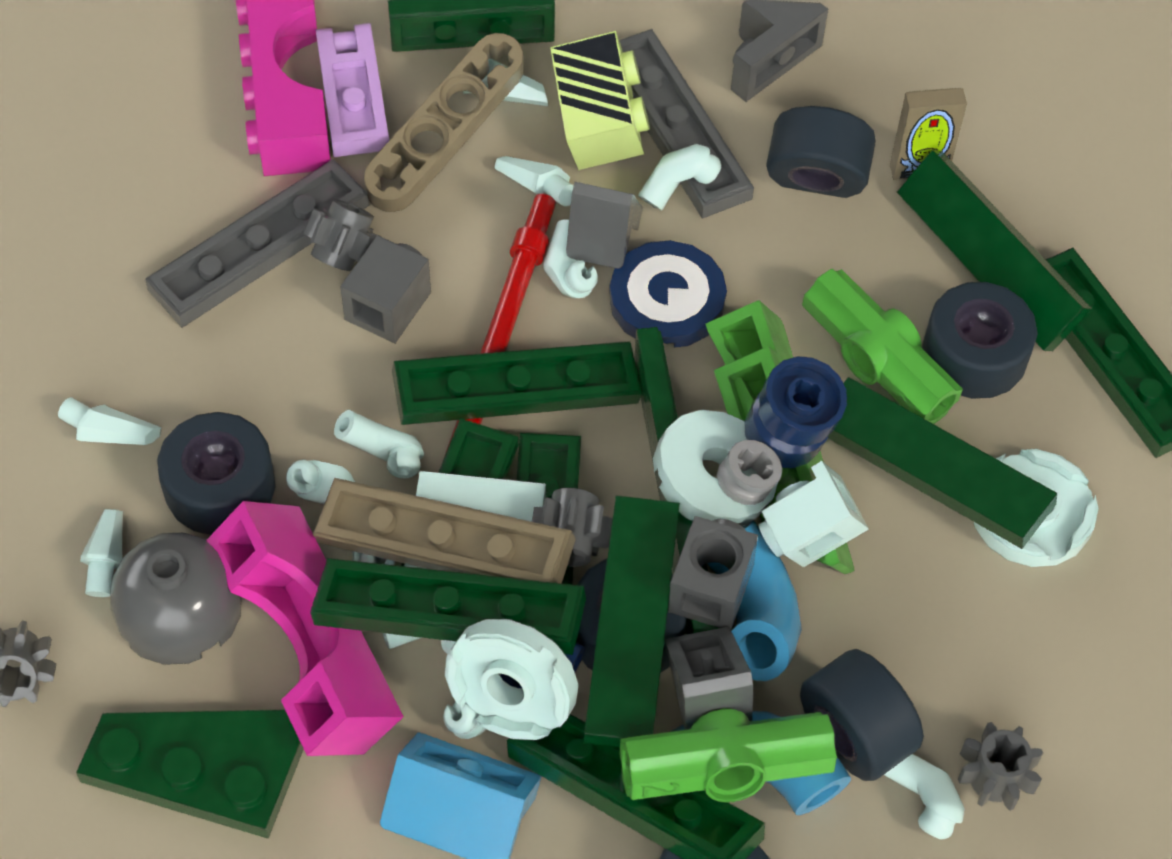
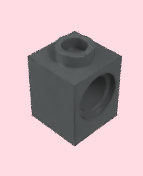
(710, 596)

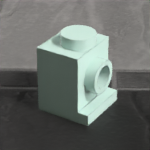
(812, 518)

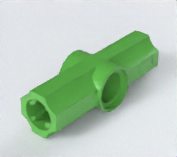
(881, 346)
(727, 755)

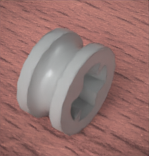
(756, 487)

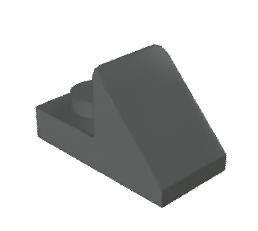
(775, 40)
(601, 224)

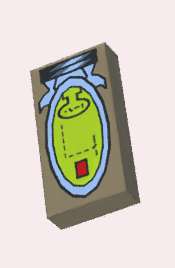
(926, 123)

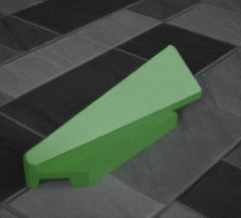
(751, 346)

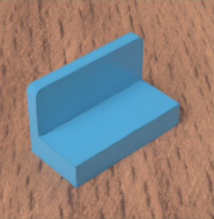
(457, 799)

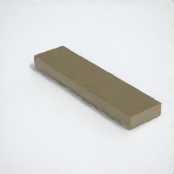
(441, 534)

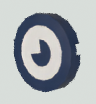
(668, 289)

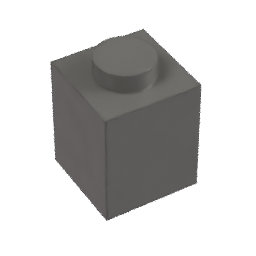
(386, 288)

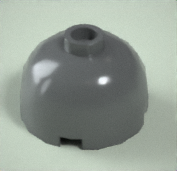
(173, 599)

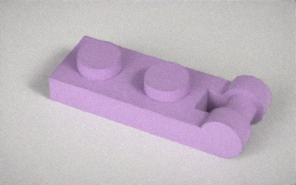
(352, 90)

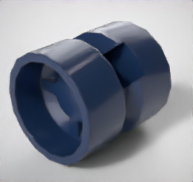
(797, 409)

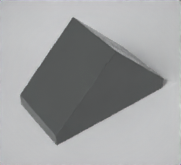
(709, 674)

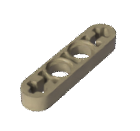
(438, 117)

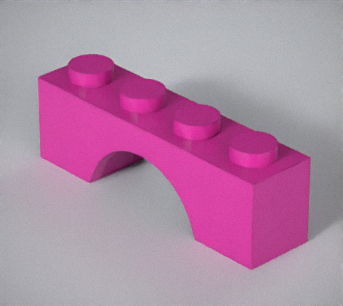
(289, 116)
(341, 692)

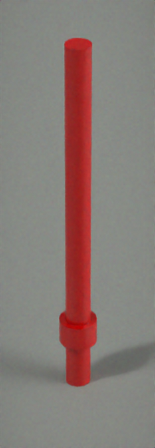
(527, 252)

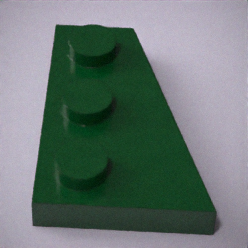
(198, 763)

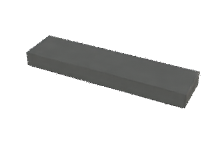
(680, 121)
(250, 245)

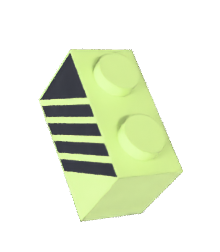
(598, 100)

